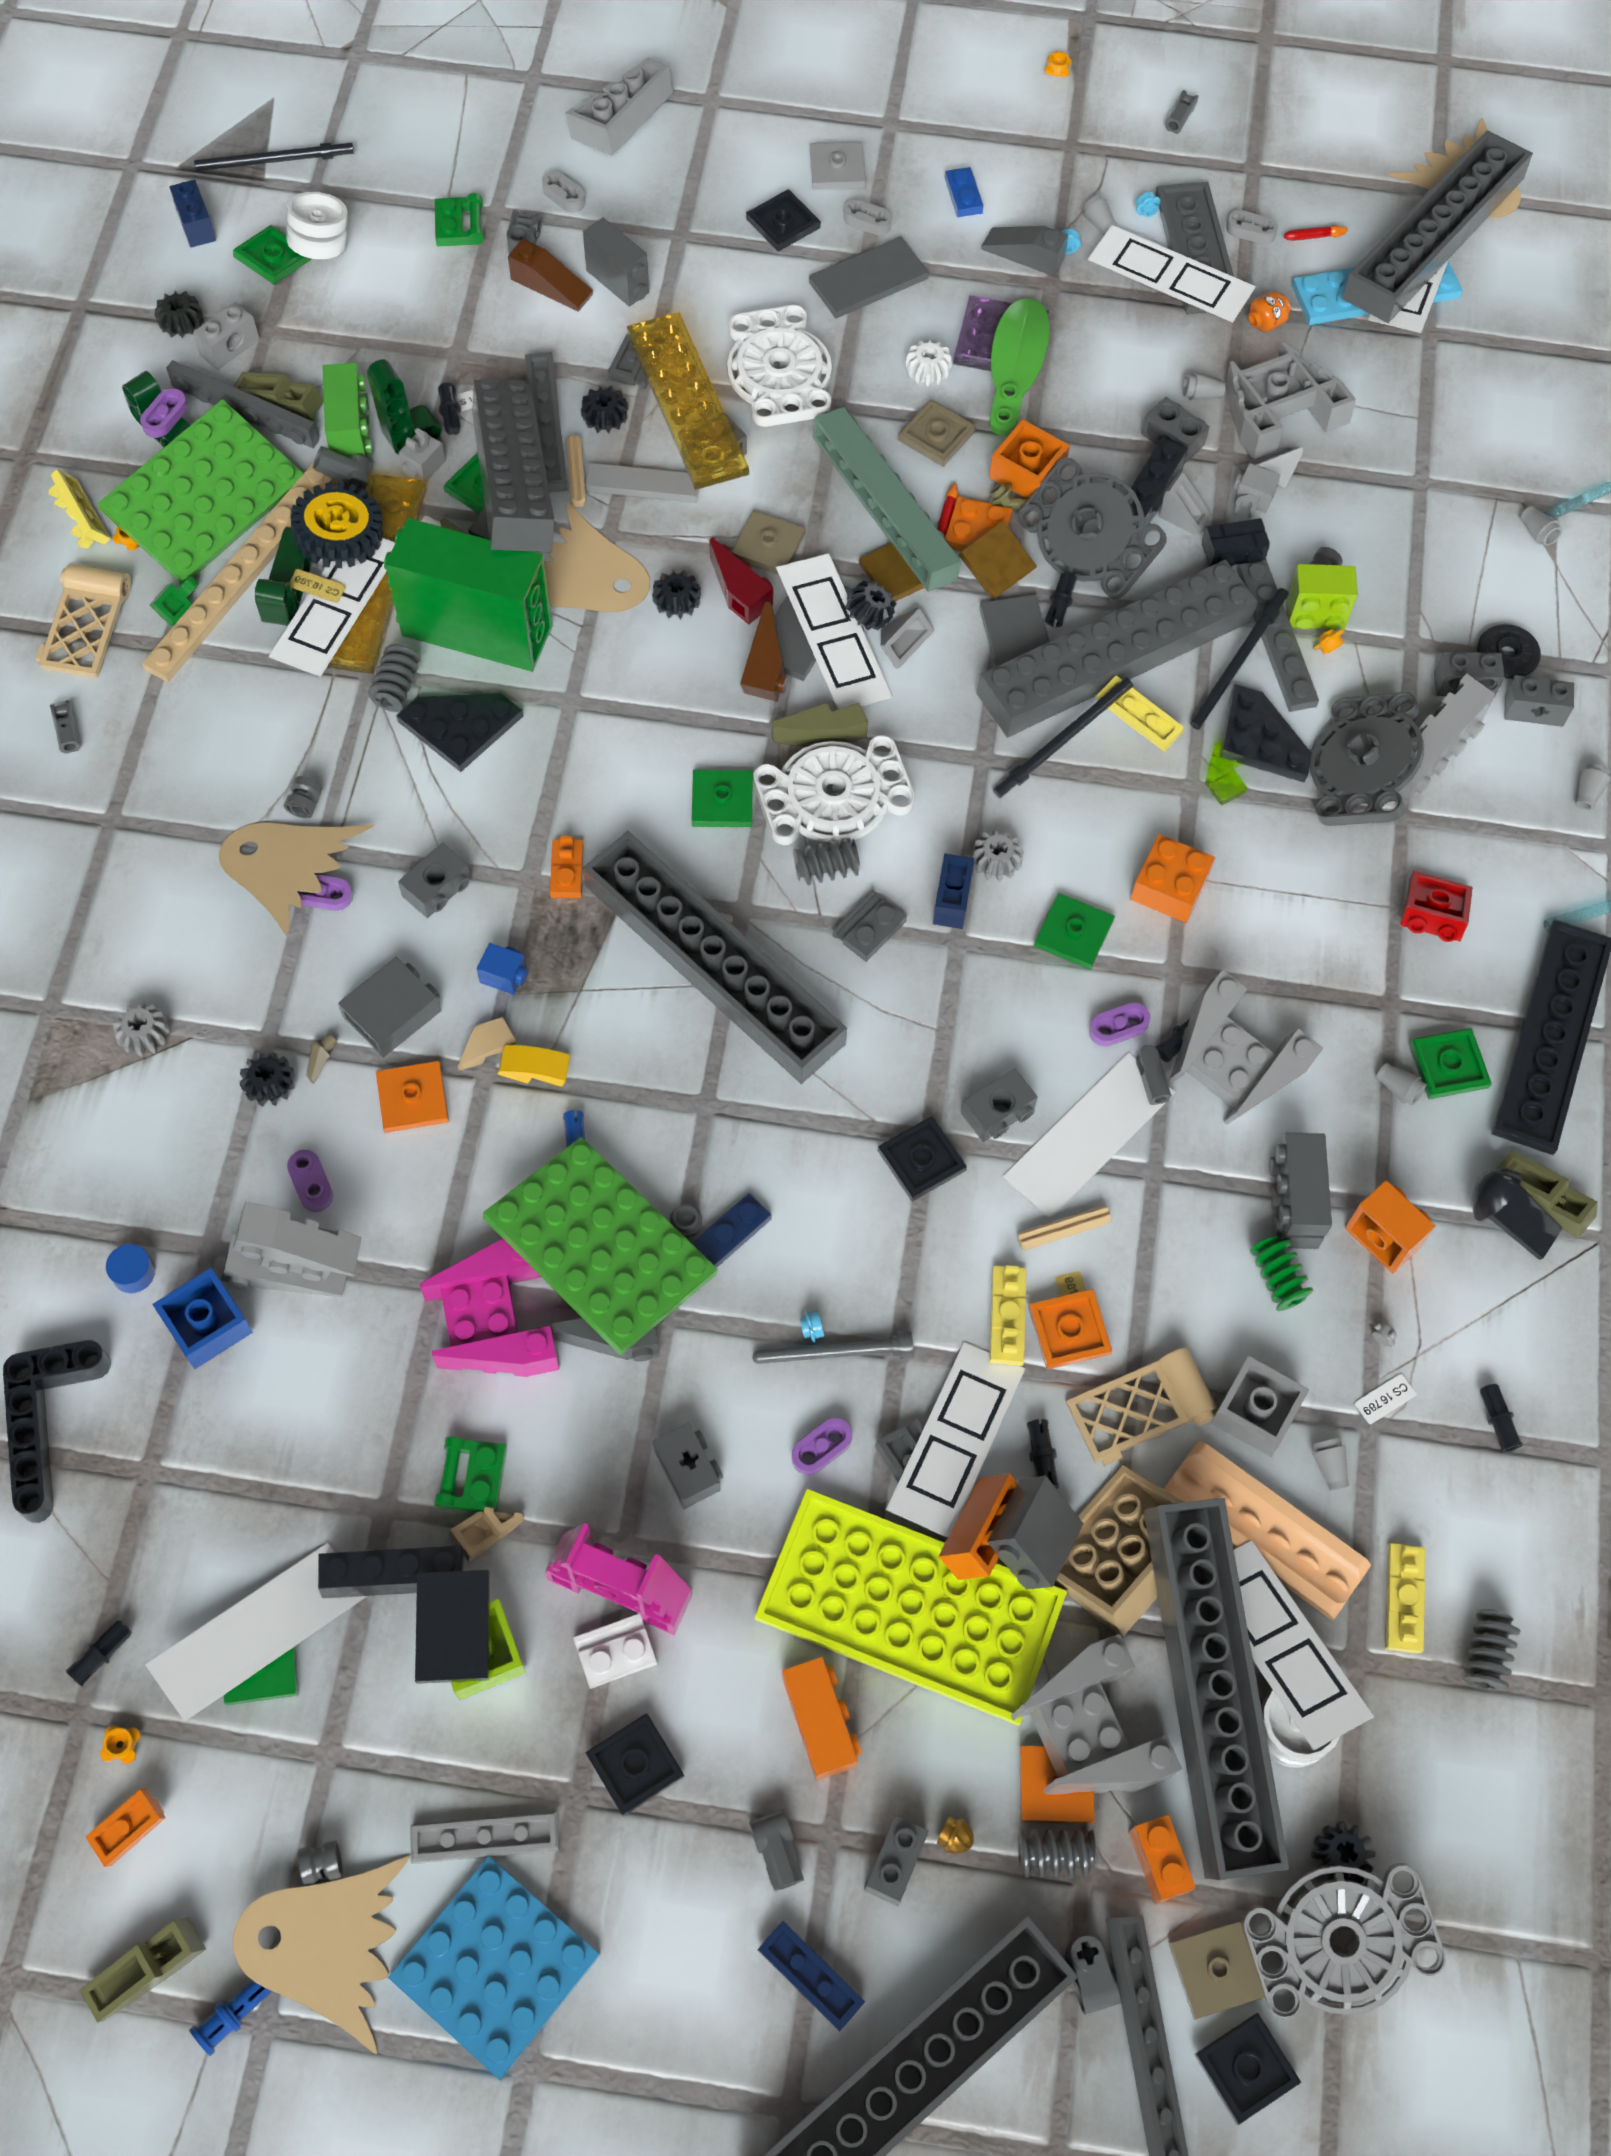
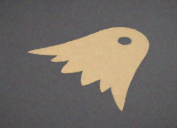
(1429, 176)
(589, 567)
(283, 862)
(321, 1945)

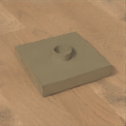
(936, 432)
(768, 542)
(1216, 1970)

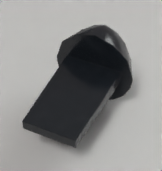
(1513, 1210)

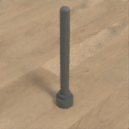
(898, 1345)

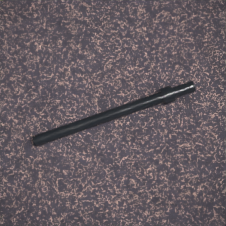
(325, 151)
(1266, 616)
(1020, 773)

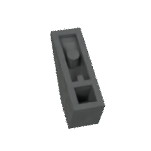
(1028, 245)
(581, 1334)

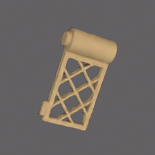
(99, 588)
(1184, 1392)

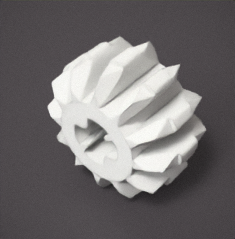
(928, 362)

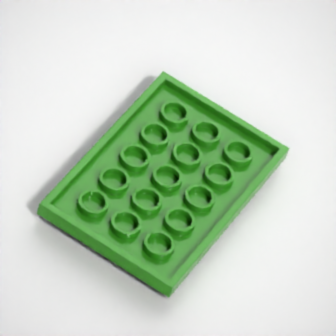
(201, 492)
(600, 1245)

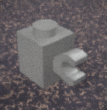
(421, 456)
(1255, 489)

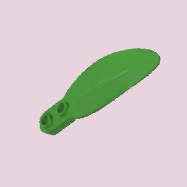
(1016, 359)

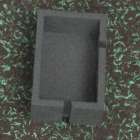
(1301, 1190)

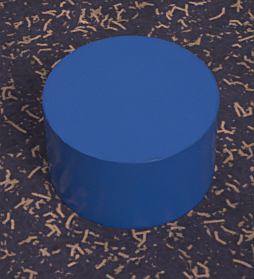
(130, 1268)

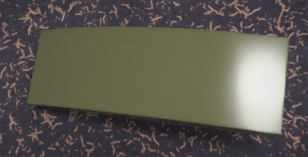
(280, 391)
(820, 726)
(1552, 1193)
(142, 1968)

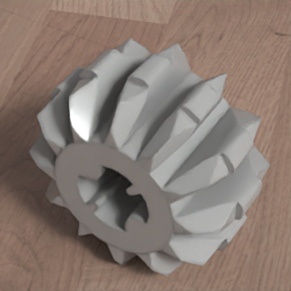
(997, 855)
(141, 1029)

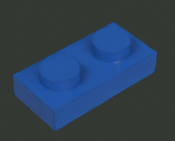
(963, 192)

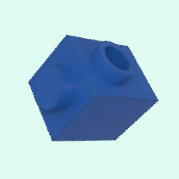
(502, 968)

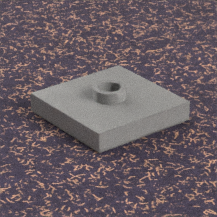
(837, 165)

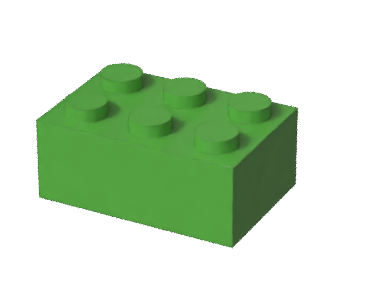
(346, 410)

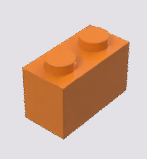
(1162, 1859)

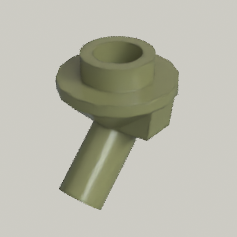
(1002, 496)

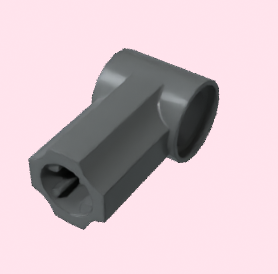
(349, 470)
(774, 1841)

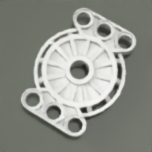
(799, 365)
(851, 772)

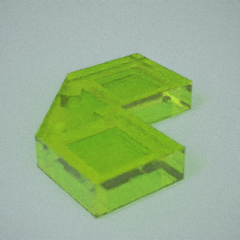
(1223, 779)

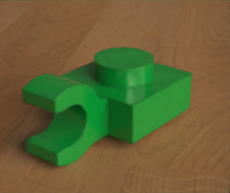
(173, 601)

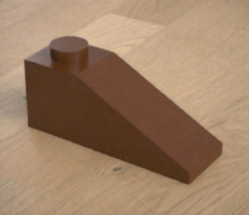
(543, 273)
(764, 669)

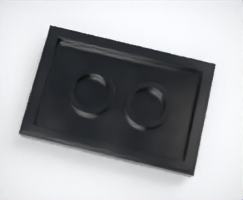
(452, 1626)

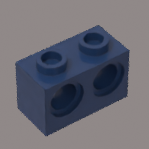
(192, 213)
(953, 891)

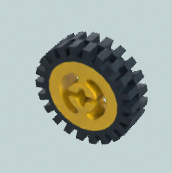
(339, 538)

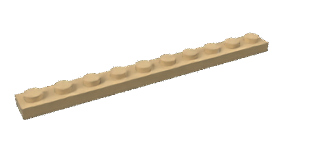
(229, 583)

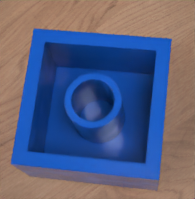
(202, 1318)

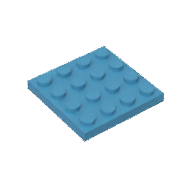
(494, 1967)

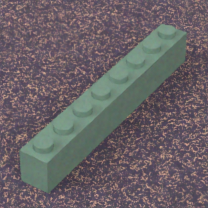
(886, 499)

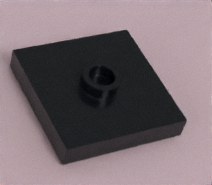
(783, 220)
(922, 1158)
(635, 1764)
(1247, 2068)

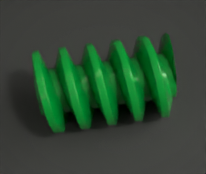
(1280, 1272)

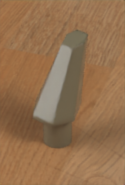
(319, 1056)

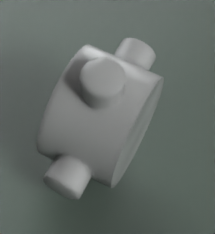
(1384, 1334)

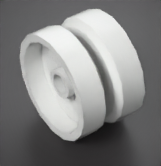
(316, 225)
(1285, 1739)

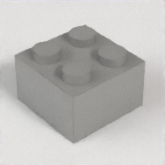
(1260, 1406)

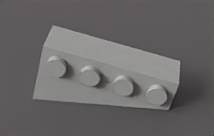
(621, 108)
(1449, 728)

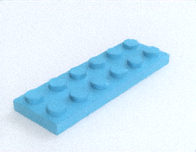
(1322, 294)

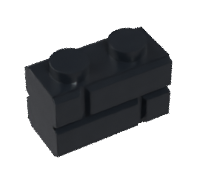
(1236, 542)

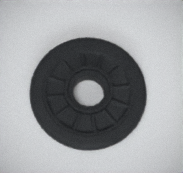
(1525, 645)

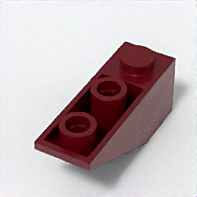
(741, 586)

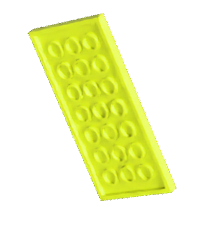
(898, 1608)

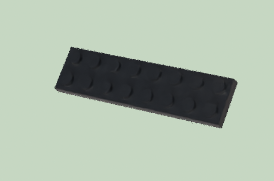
(1552, 1037)

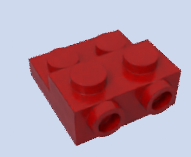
(1436, 907)

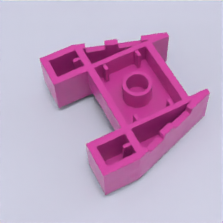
(483, 1316)
(653, 1593)

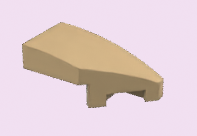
(486, 1041)
(483, 1531)

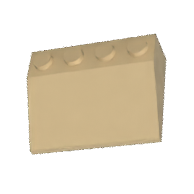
(1111, 1557)

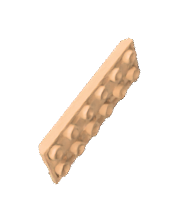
(1295, 1546)

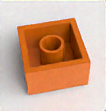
(1026, 458)
(1172, 878)
(1390, 1226)

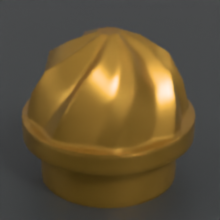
(956, 1836)

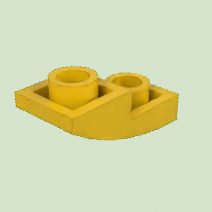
(530, 1062)

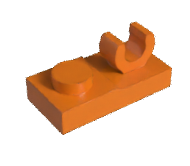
(566, 868)
(125, 1827)

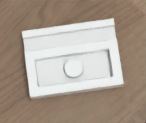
(615, 1651)

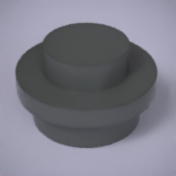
(686, 1220)

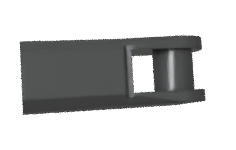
(1181, 112)
(65, 727)
(1153, 1075)

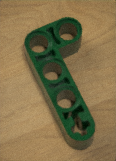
(140, 394)
(392, 408)
(275, 597)

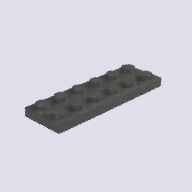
(1193, 227)

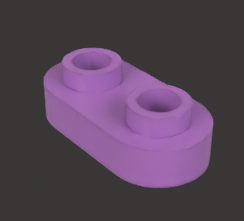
(160, 417)
(329, 888)
(1117, 1024)
(308, 1179)
(819, 1445)

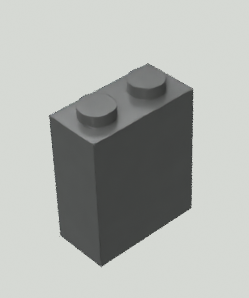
(616, 261)
(390, 1006)
(1035, 1533)

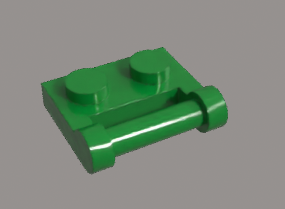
(450, 220)
(482, 1475)

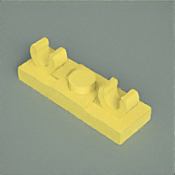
(71, 495)
(1144, 716)
(1008, 1315)
(1405, 1598)

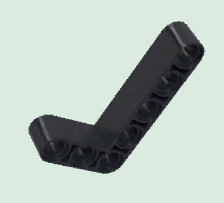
(34, 1417)

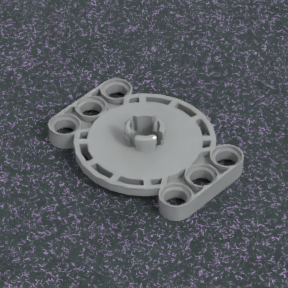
(1374, 1951)

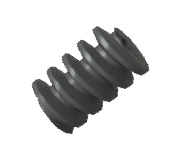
(394, 677)
(826, 861)
(1490, 1650)
(1056, 1853)

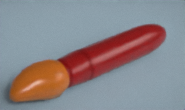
(1314, 233)
(947, 510)

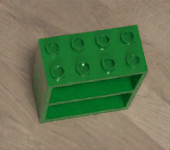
(467, 596)

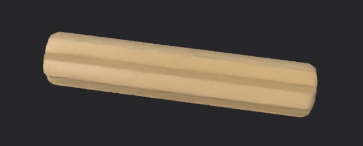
(576, 471)
(1064, 1227)

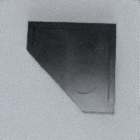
(460, 725)
(1261, 737)

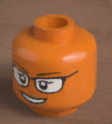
(1269, 311)

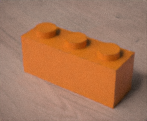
(967, 1549)
(821, 1718)

